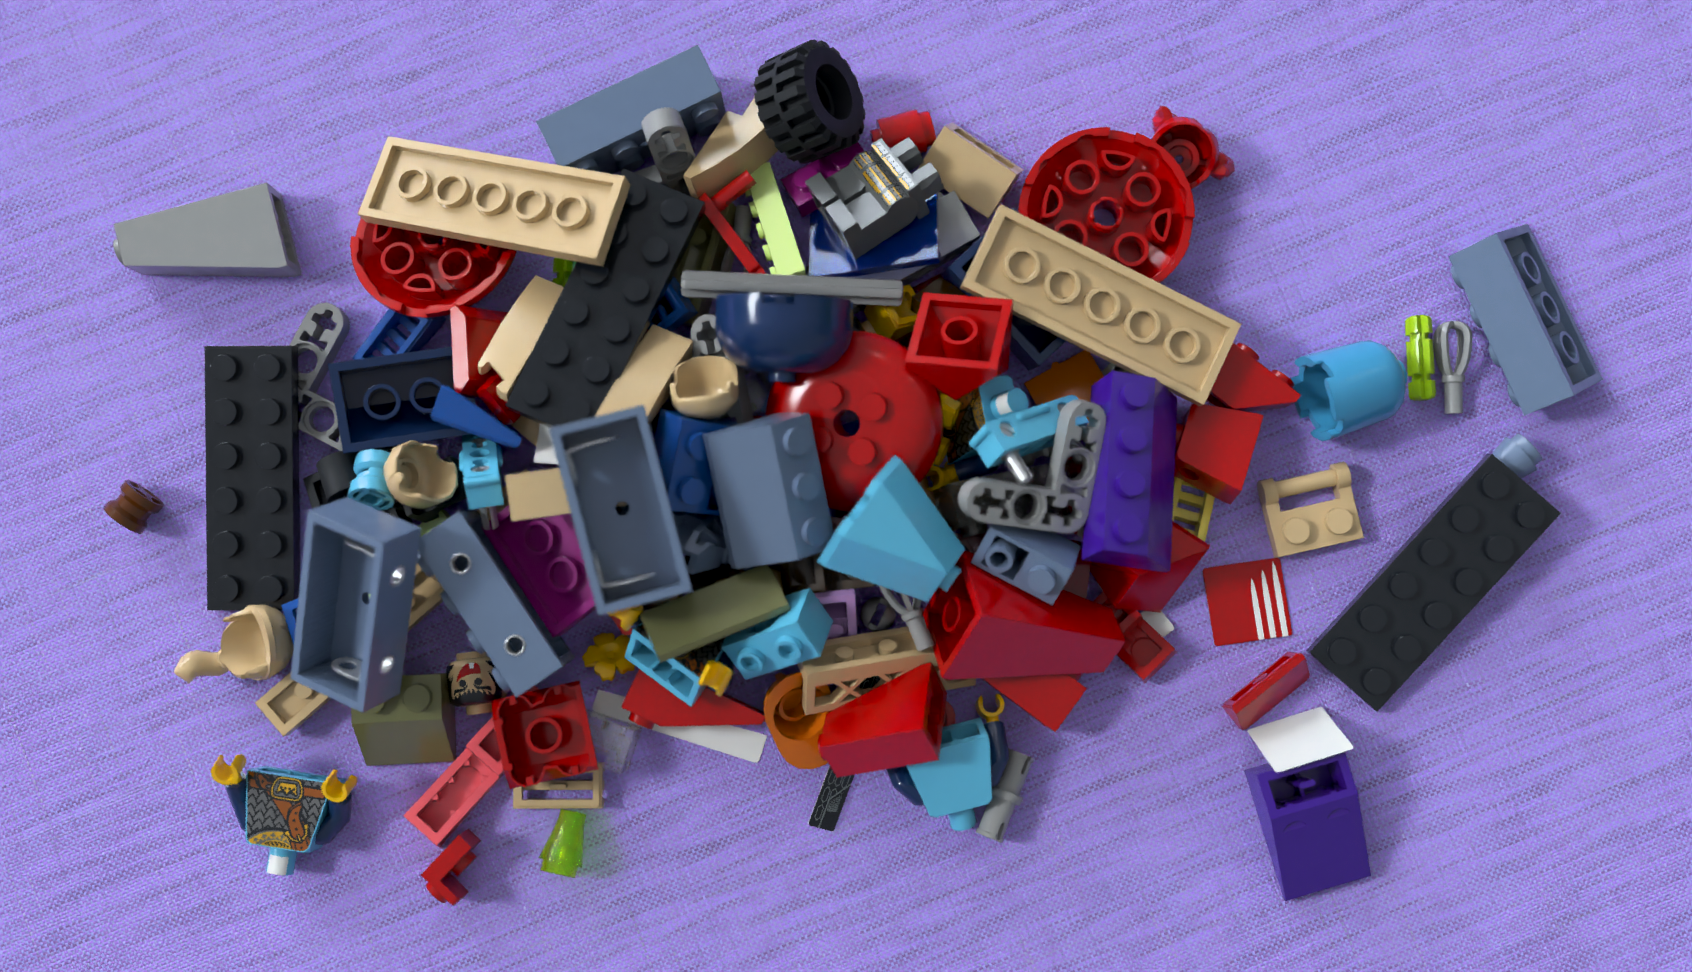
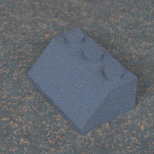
(769, 489)

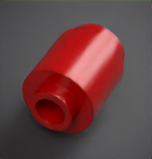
(904, 125)

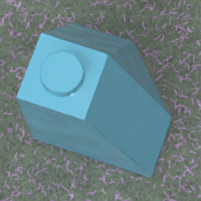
(896, 538)

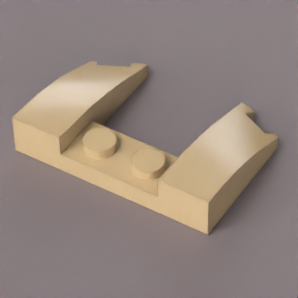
(642, 382)

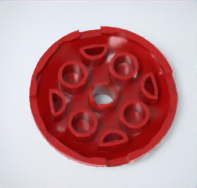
(1131, 181)
(421, 276)
(895, 410)

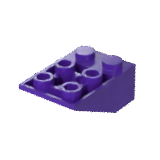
(1311, 824)

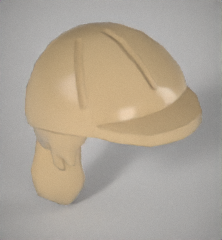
(251, 647)

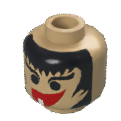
(472, 683)

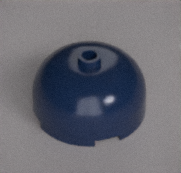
(783, 332)

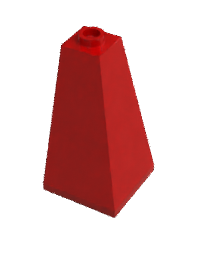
(1001, 631)

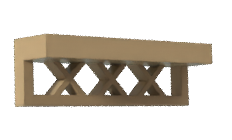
(856, 657)

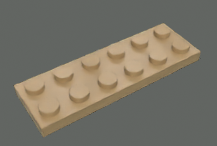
(495, 200)
(1101, 305)

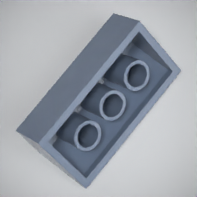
(1524, 319)

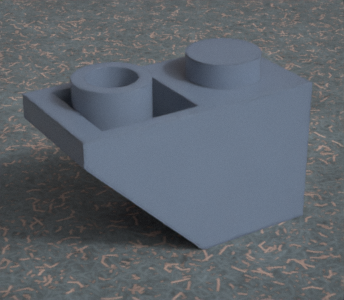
(1028, 559)

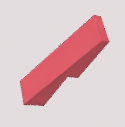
(459, 787)

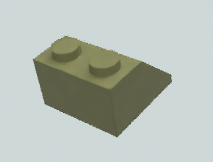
(411, 725)

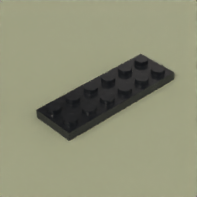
(607, 307)
(252, 476)
(1433, 581)

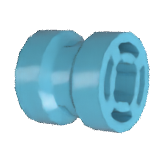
(370, 483)

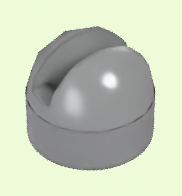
(869, 609)

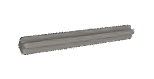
(859, 290)

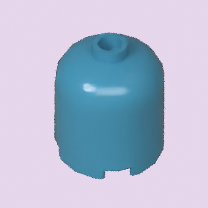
(1349, 387)

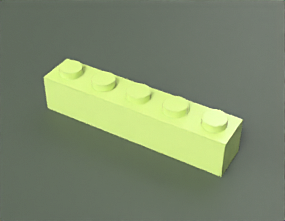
(774, 224)

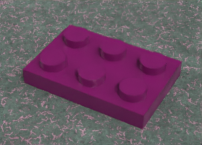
(547, 566)

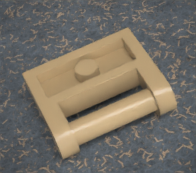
(1314, 524)

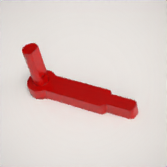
(714, 209)

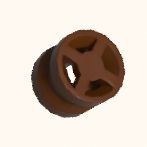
(133, 506)

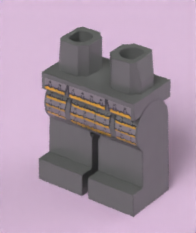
(875, 194)

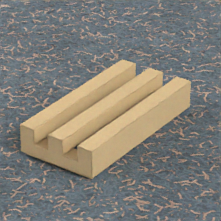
(596, 785)

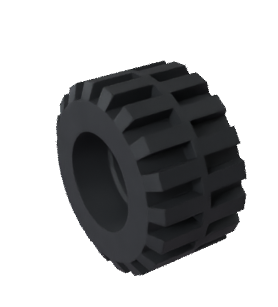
(809, 102)

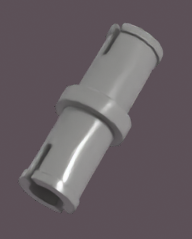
(1005, 797)

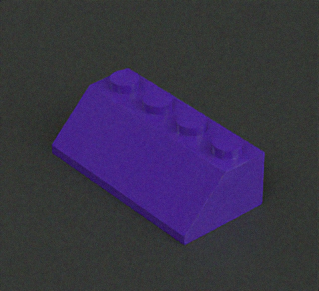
(1134, 476)

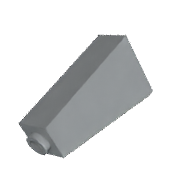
(215, 236)

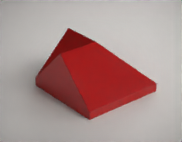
(960, 341)
(1151, 589)

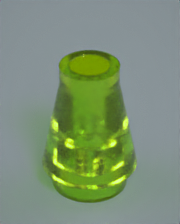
(565, 845)

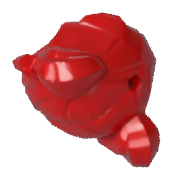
(1194, 144)

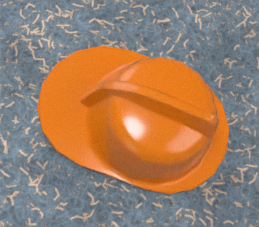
(791, 729)

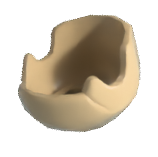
(705, 387)
(419, 475)

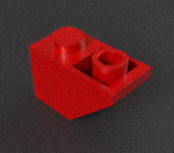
(1249, 385)

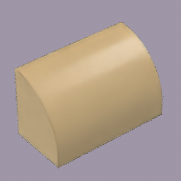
(972, 169)

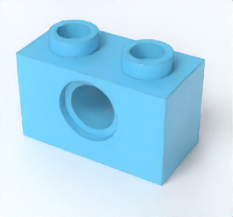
(782, 639)

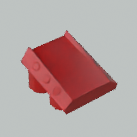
(471, 334)
(544, 735)

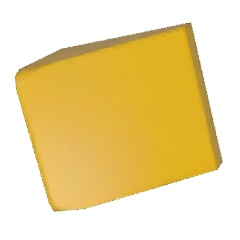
(893, 320)

